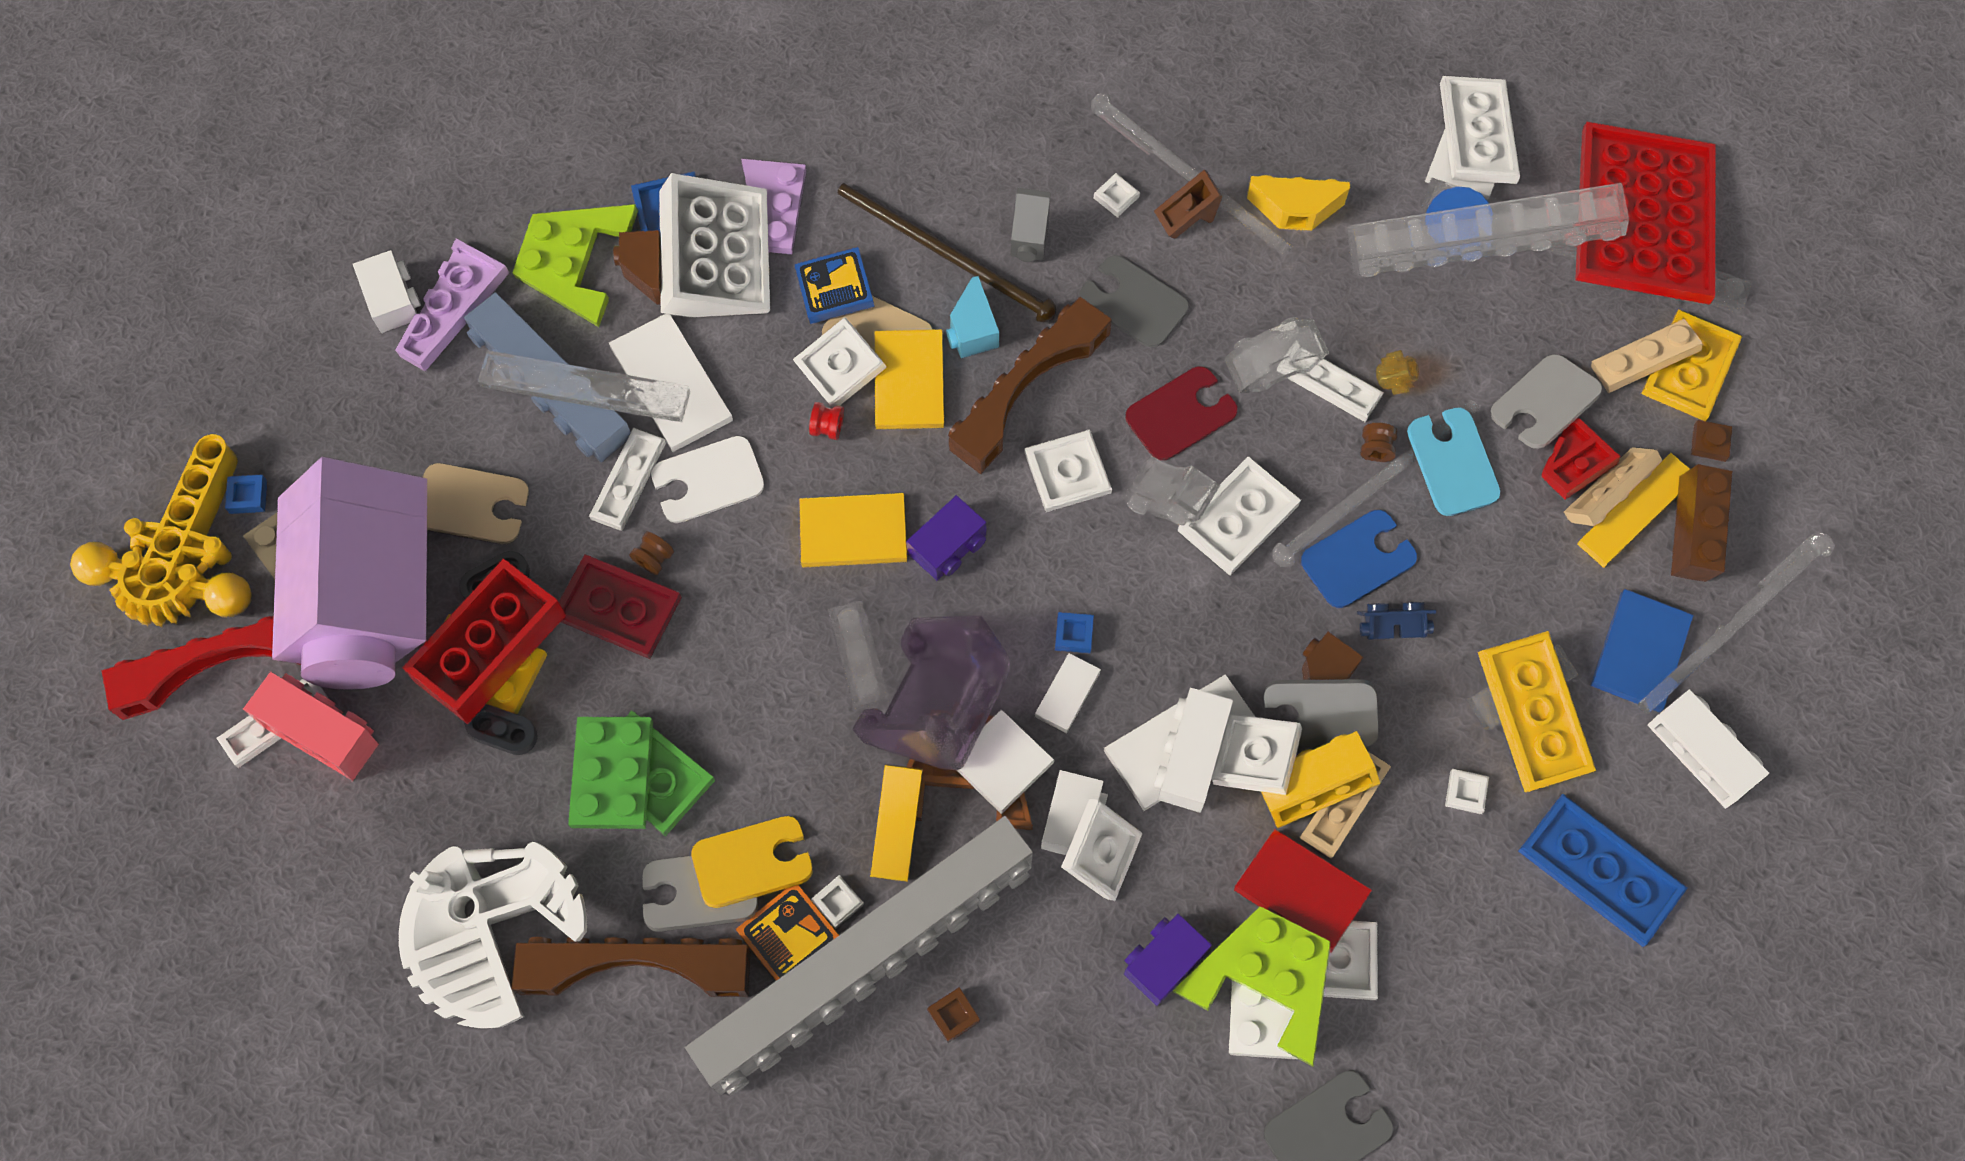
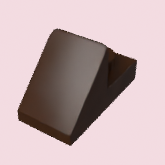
(1192, 202)

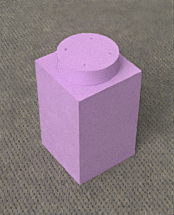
(350, 573)

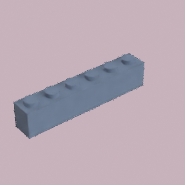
(504, 331)

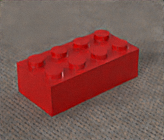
(485, 641)

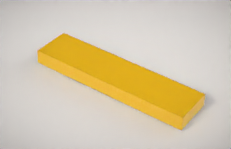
(1634, 512)

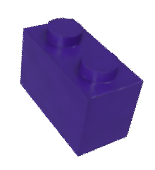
(947, 538)
(1166, 958)

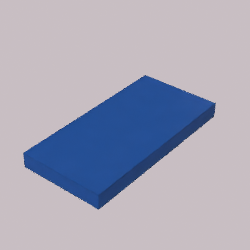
(1603, 870)

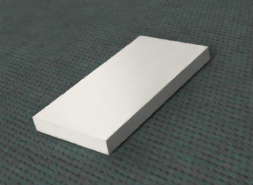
(1479, 130)
(663, 354)
(1142, 750)

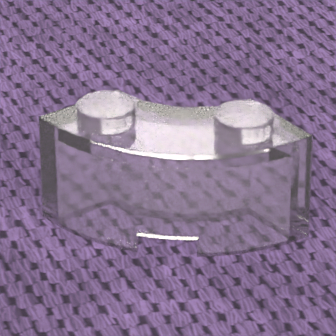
(1276, 355)
(1170, 491)

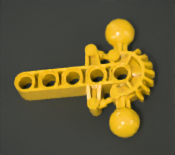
(183, 582)

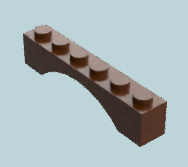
(1073, 337)
(554, 967)

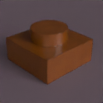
(1711, 440)
(953, 1015)

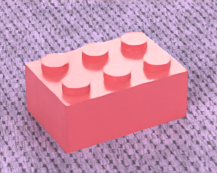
(312, 724)

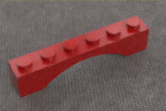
(146, 683)

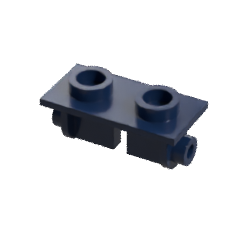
(1411, 621)

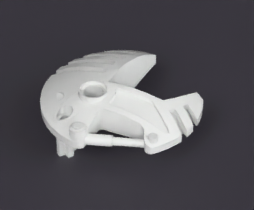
(458, 956)

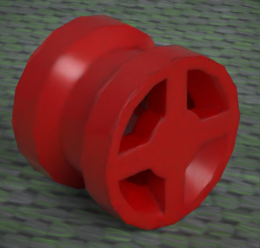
(826, 420)

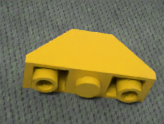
(1297, 201)

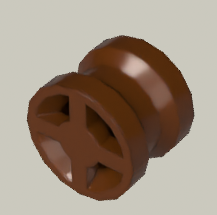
(1378, 442)
(651, 553)

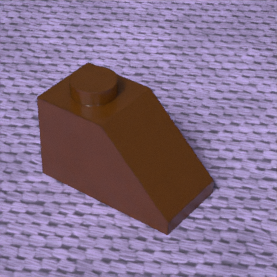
(640, 261)
(1329, 659)

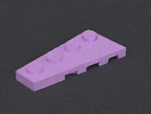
(462, 286)

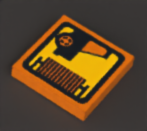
(786, 931)

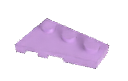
(784, 196)

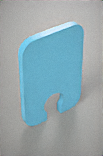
(1456, 469)

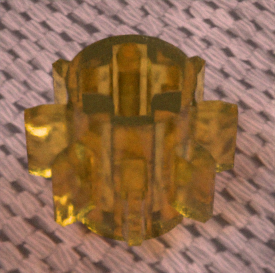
(1397, 372)

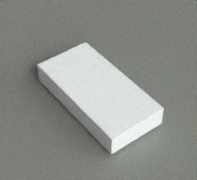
(1067, 693)

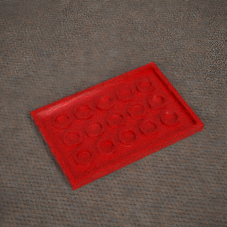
(1669, 208)

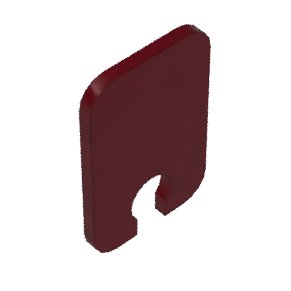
(1174, 419)

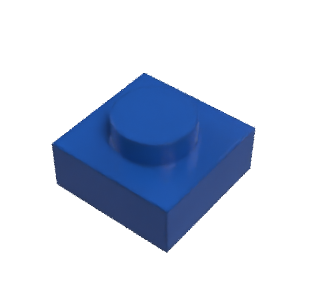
(246, 494)
(1074, 632)

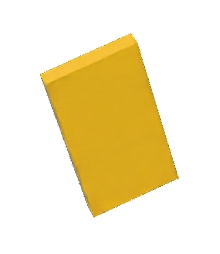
(1536, 711)

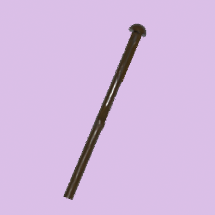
(1044, 310)

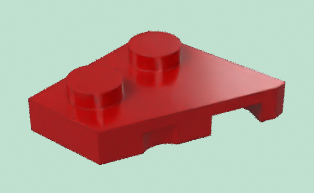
(1578, 459)

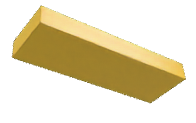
(896, 822)

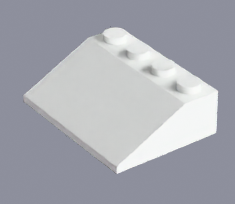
(713, 248)

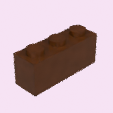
(1701, 523)

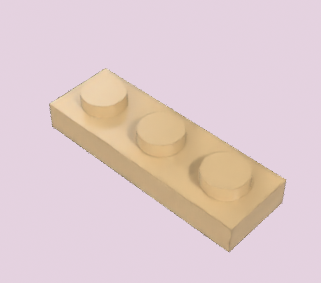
(1646, 355)
(1613, 486)
(1334, 822)

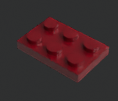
(618, 606)

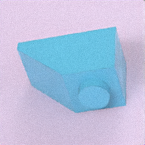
(972, 322)

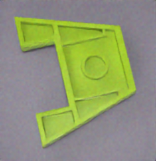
(559, 251)
(1276, 962)

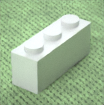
(1708, 748)
(1193, 749)

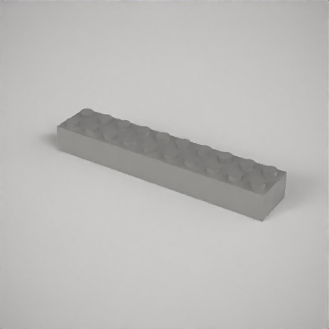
(861, 957)

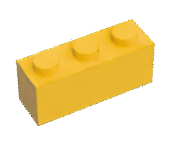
(1324, 778)

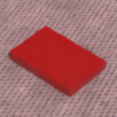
(1302, 888)

